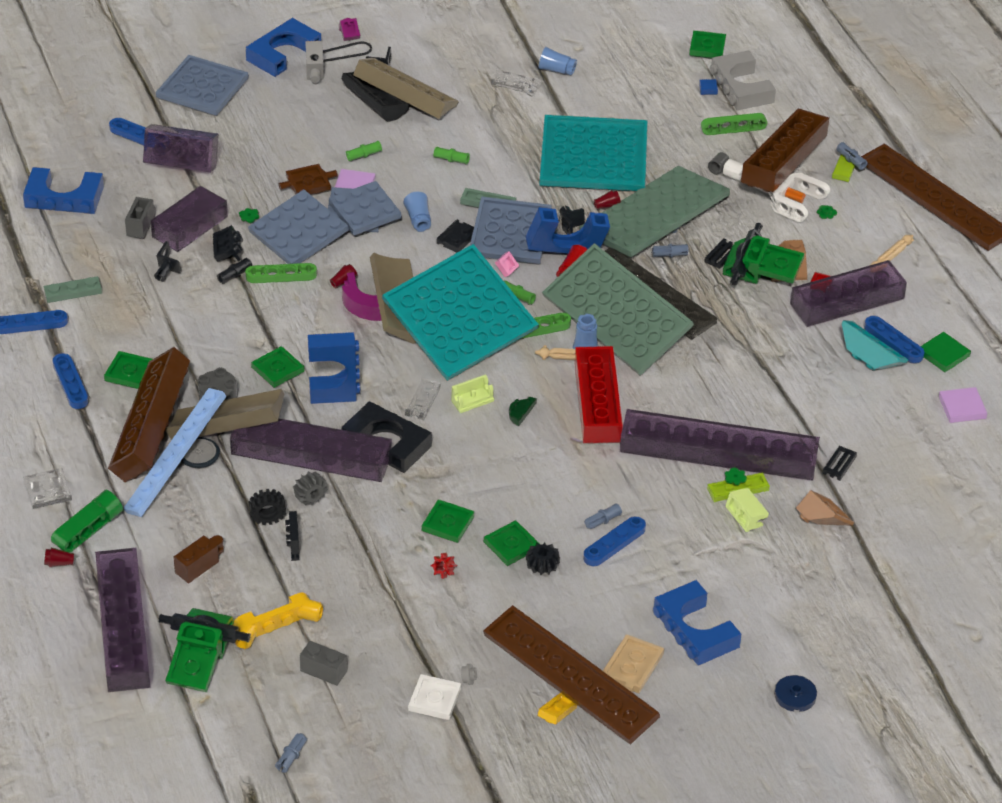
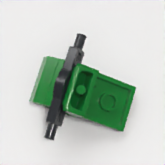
(758, 257)
(200, 643)

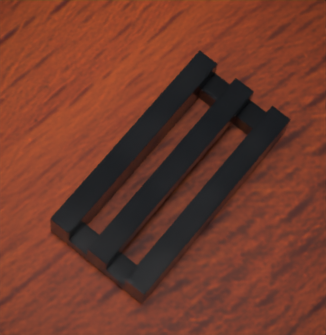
(718, 252)
(834, 472)

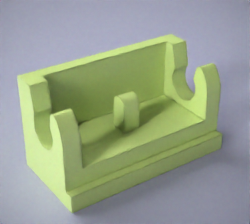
(472, 394)
(746, 509)

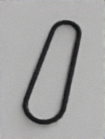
(348, 56)

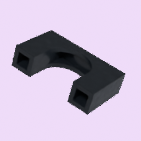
(414, 439)

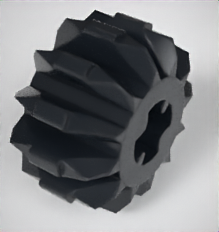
(542, 558)

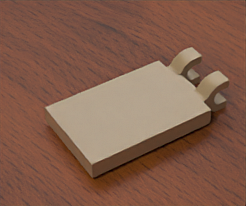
(633, 662)

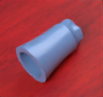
(557, 62)
(417, 208)
(586, 332)

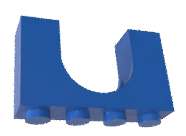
(262, 51)
(81, 200)
(542, 233)
(341, 349)
(698, 643)

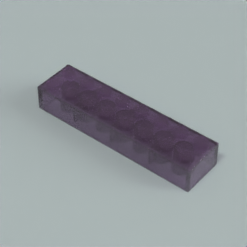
(314, 448)
(122, 620)

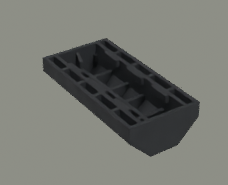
(381, 102)

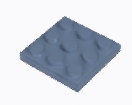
(365, 207)

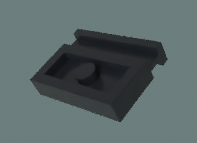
(456, 236)
(292, 539)

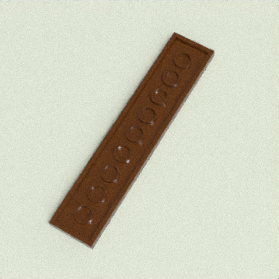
(935, 196)
(572, 674)

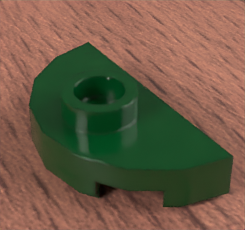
(520, 409)

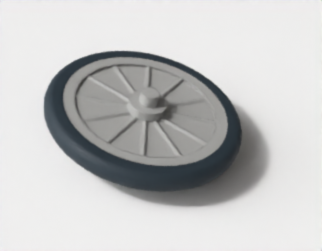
(201, 453)

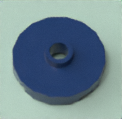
(795, 693)

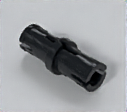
(234, 270)

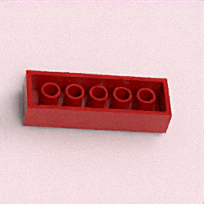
(598, 394)

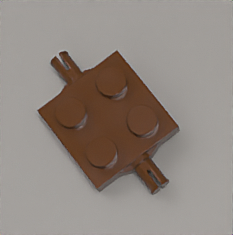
(310, 178)

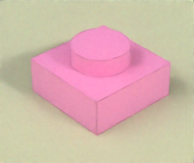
(507, 264)

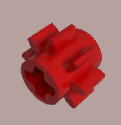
(449, 565)

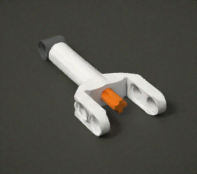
(733, 169)

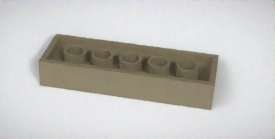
(404, 87)
(387, 275)
(235, 413)

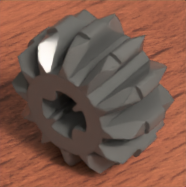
(310, 488)

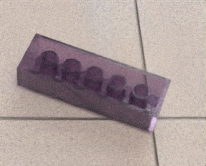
(848, 293)

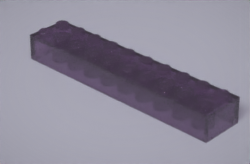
(719, 444)

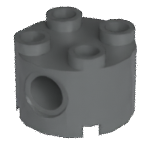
(218, 380)

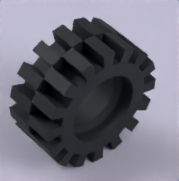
(270, 514)

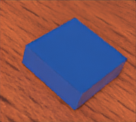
(708, 87)

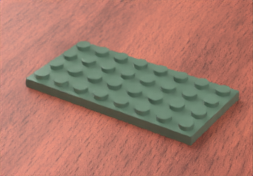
(660, 209)
(625, 308)

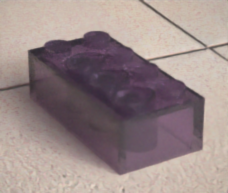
(180, 148)
(189, 218)

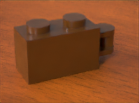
(198, 557)

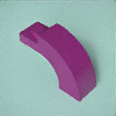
(359, 303)

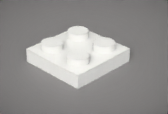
(434, 697)

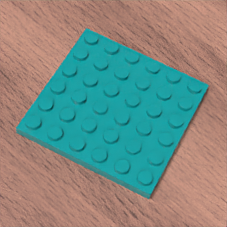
(593, 152)
(460, 311)

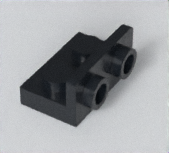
(227, 243)

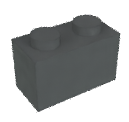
(139, 217)
(323, 663)

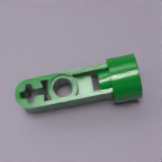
(87, 521)

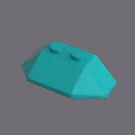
(869, 348)

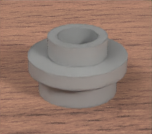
(468, 674)

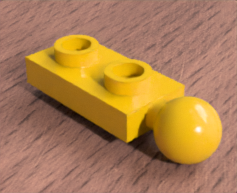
(557, 709)

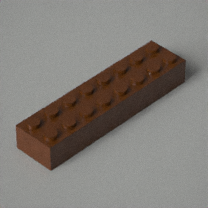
(784, 150)
(149, 415)

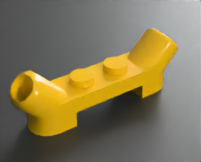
(299, 608)

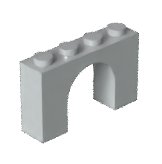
(741, 94)

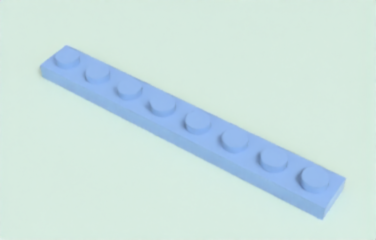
(174, 452)

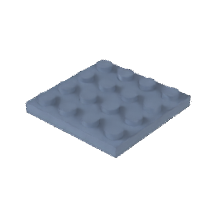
(202, 85)
(503, 227)
(298, 228)

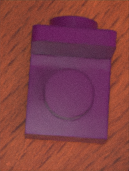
(349, 29)

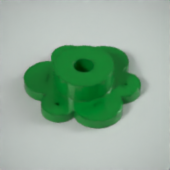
(826, 212)
(249, 215)
(735, 476)

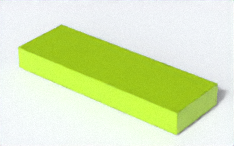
(720, 490)

